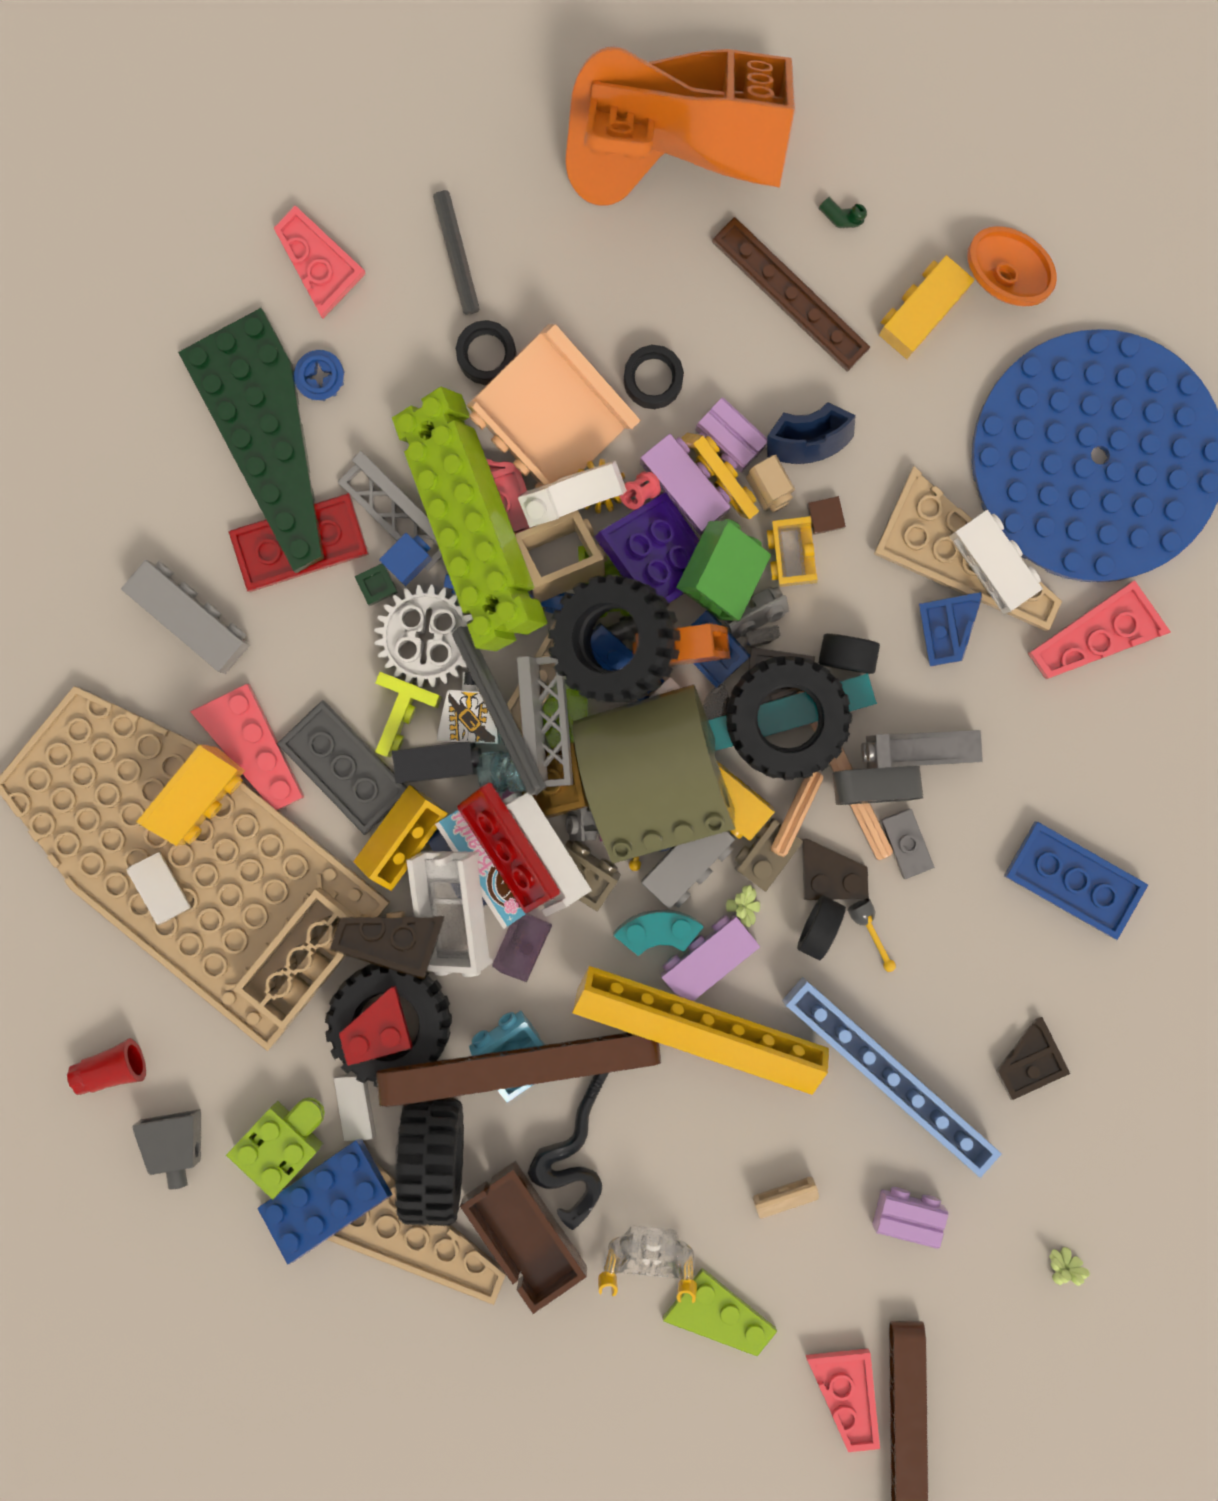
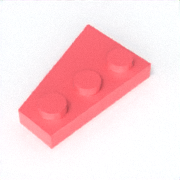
(320, 262)

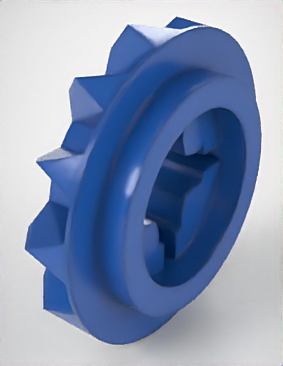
(308, 366)

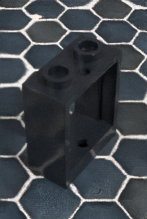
(435, 762)

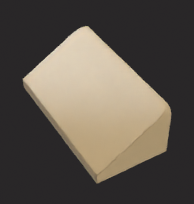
(786, 1197)

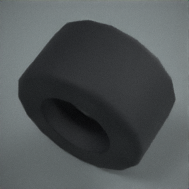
(849, 653)

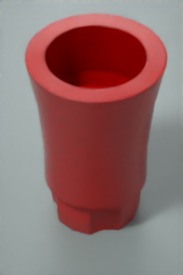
(108, 1069)

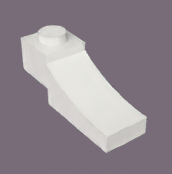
(571, 493)

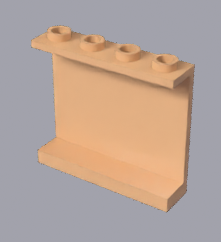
(551, 409)

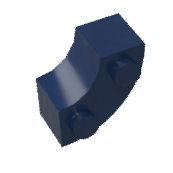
(811, 436)

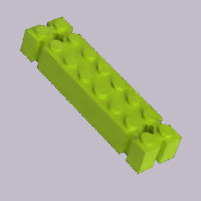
(469, 520)

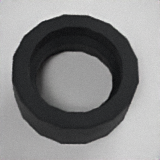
(469, 334)
(647, 353)
(821, 928)

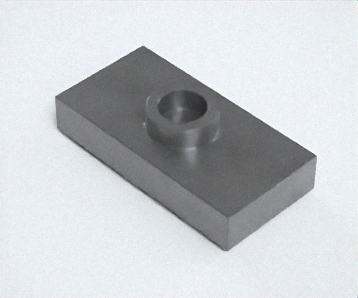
(907, 843)

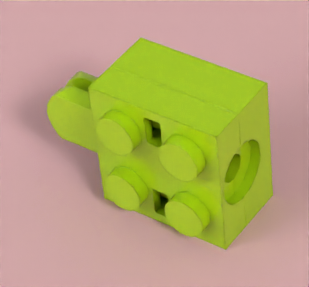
(281, 1142)

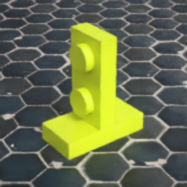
(402, 711)

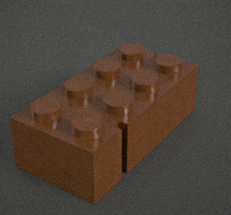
(524, 1237)

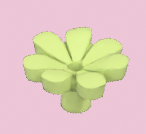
(744, 905)
(1067, 1267)

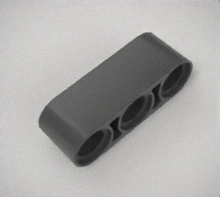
(877, 785)

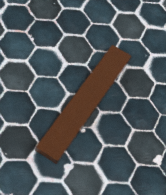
(790, 294)

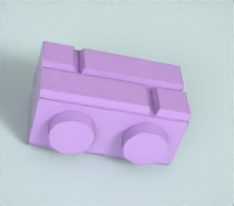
(733, 434)
(910, 1217)

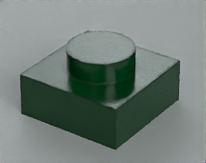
(376, 584)

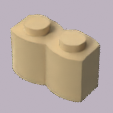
(771, 484)

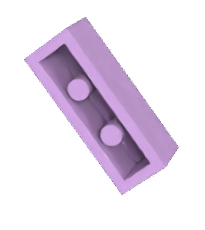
(686, 483)
(709, 958)

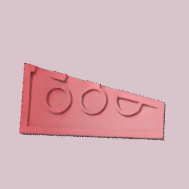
(1108, 628)
(247, 738)

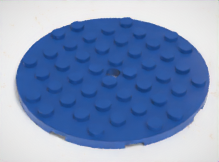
(1158, 445)

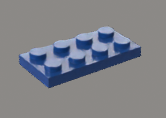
(1076, 880)
(324, 1201)

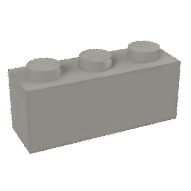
(685, 866)

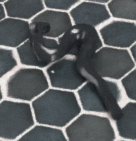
(544, 1176)

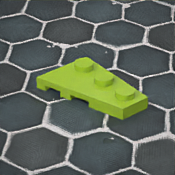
(721, 1316)

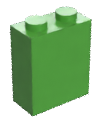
(724, 570)

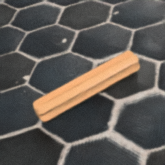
(796, 814)

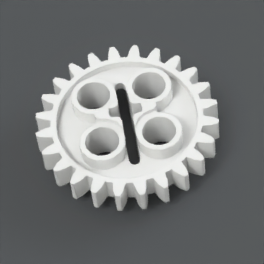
(396, 634)

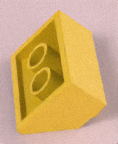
(192, 795)

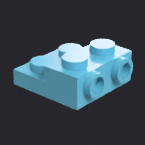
(512, 1033)

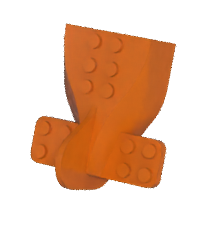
(703, 106)

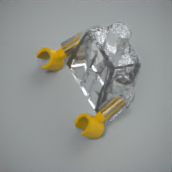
(650, 1253)

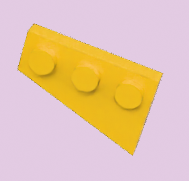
(706, 449)

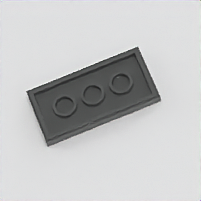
(343, 767)

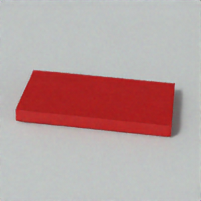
(264, 561)
(508, 848)

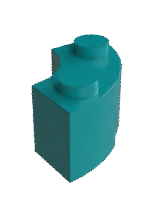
(658, 928)

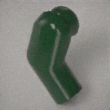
(843, 218)

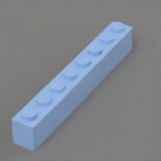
(891, 1077)

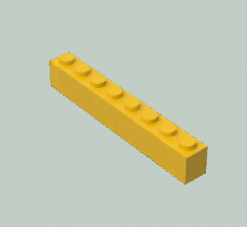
(701, 1030)

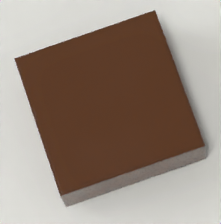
(826, 515)

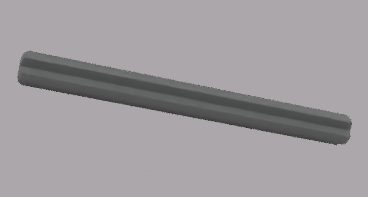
(499, 712)

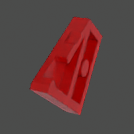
(377, 1030)

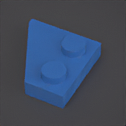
(949, 627)

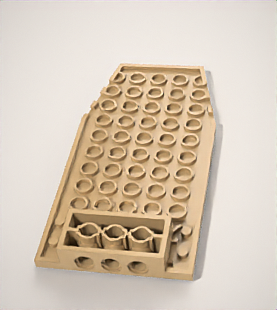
(254, 880)

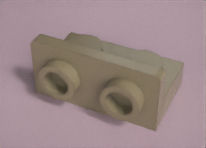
(759, 862)
(599, 874)

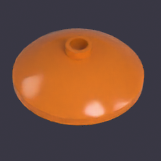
(1011, 266)

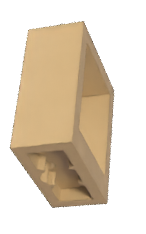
(570, 576)

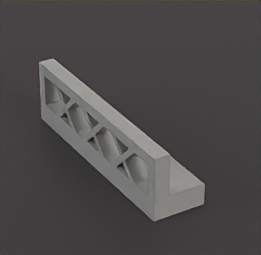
(398, 498)
(533, 715)

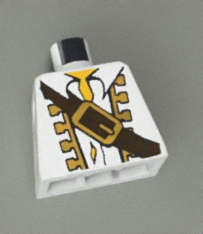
(466, 716)

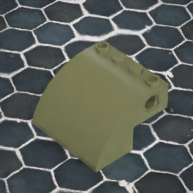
(652, 774)

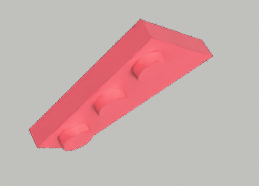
(850, 1395)

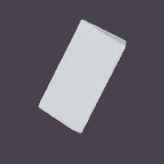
(158, 888)
(354, 1108)

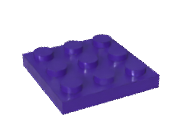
(651, 545)

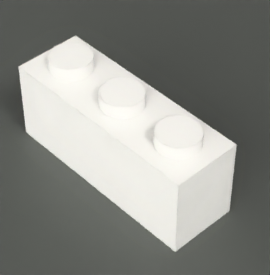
(996, 561)

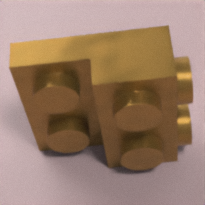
(562, 799)

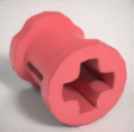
(640, 490)

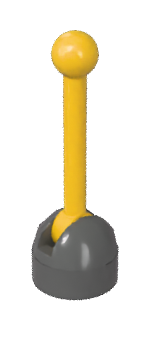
(863, 914)

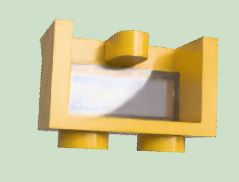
(794, 552)

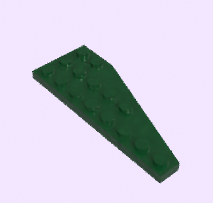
(256, 408)

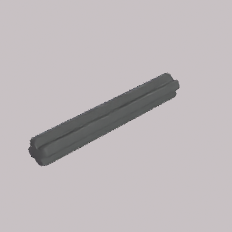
(456, 252)

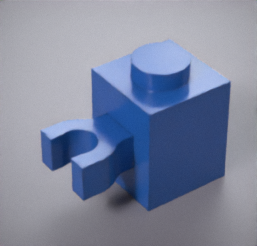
(407, 558)

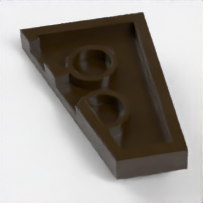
(391, 943)

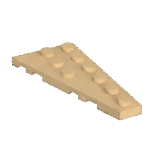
(920, 542)
(424, 1250)

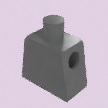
(170, 1145)

